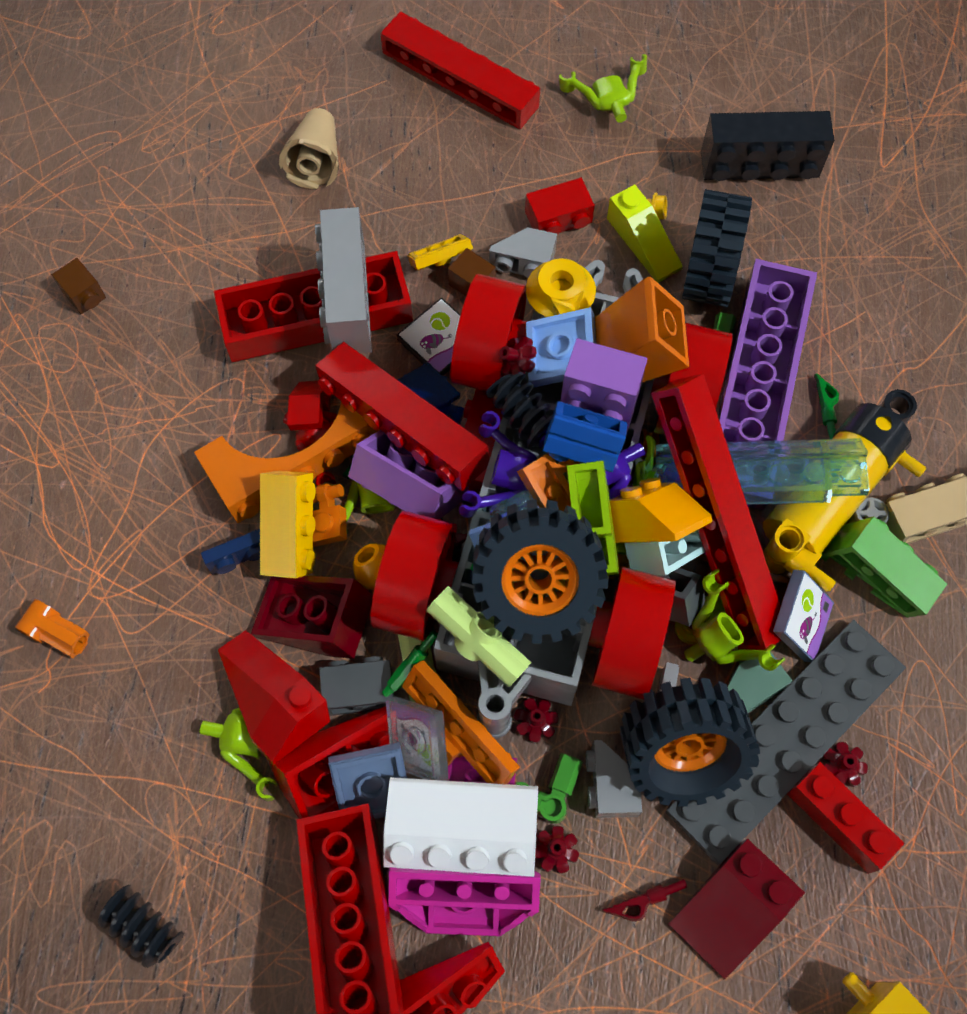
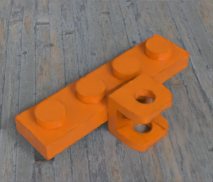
(463, 731)

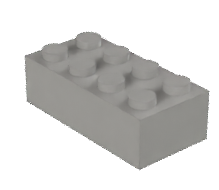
(343, 279)

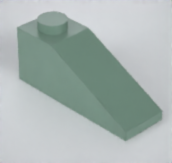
(756, 683)

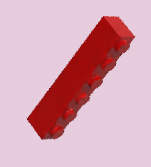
(460, 70)
(403, 416)

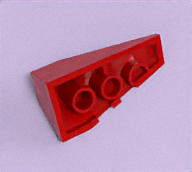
(272, 697)
(305, 771)
(453, 983)

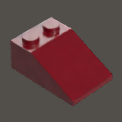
(314, 614)
(736, 908)

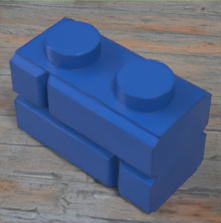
(584, 436)

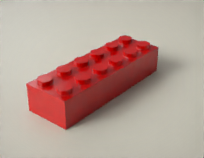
(285, 309)
(348, 914)

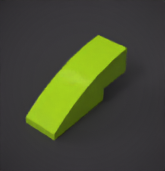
(591, 499)

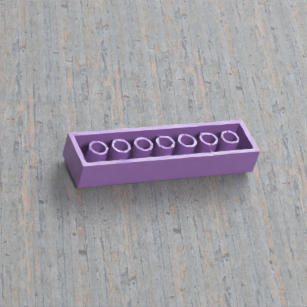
(766, 354)

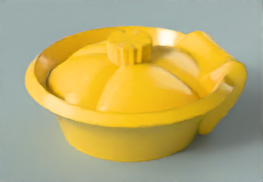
(560, 287)

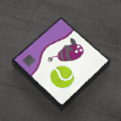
(432, 336)

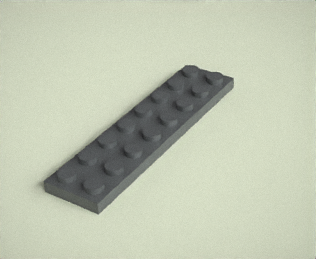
(794, 737)

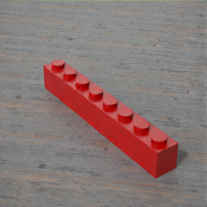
(712, 481)

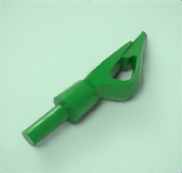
(826, 403)
(418, 654)

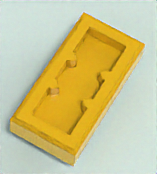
(440, 252)

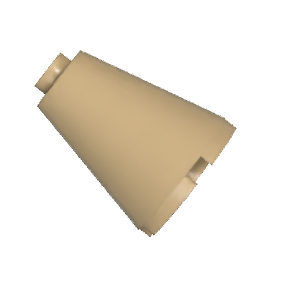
(311, 151)

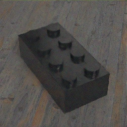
(766, 145)

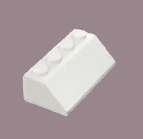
(461, 827)

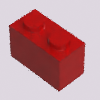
(560, 207)

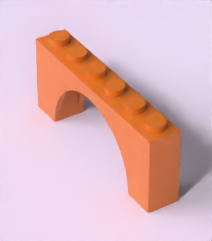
(238, 474)

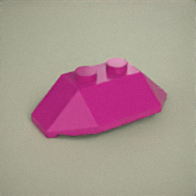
(463, 901)

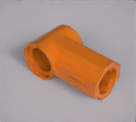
(47, 626)

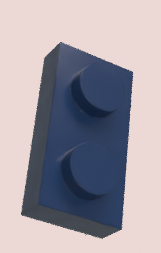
(231, 553)

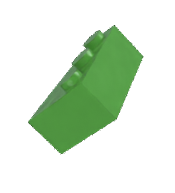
(887, 565)

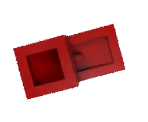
(307, 406)

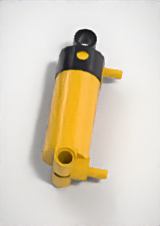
(804, 530)

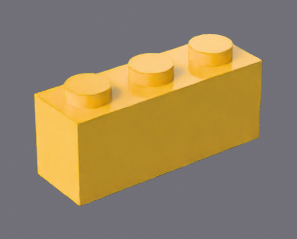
(286, 524)

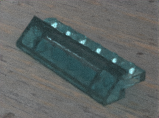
(789, 469)

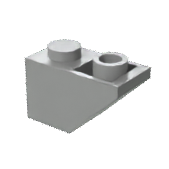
(523, 251)
(612, 789)

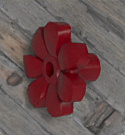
(518, 356)
(534, 726)
(846, 763)
(556, 858)

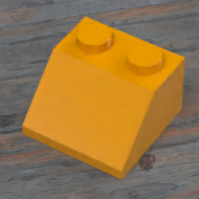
(656, 513)

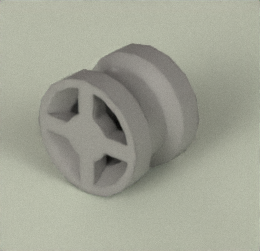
(869, 508)

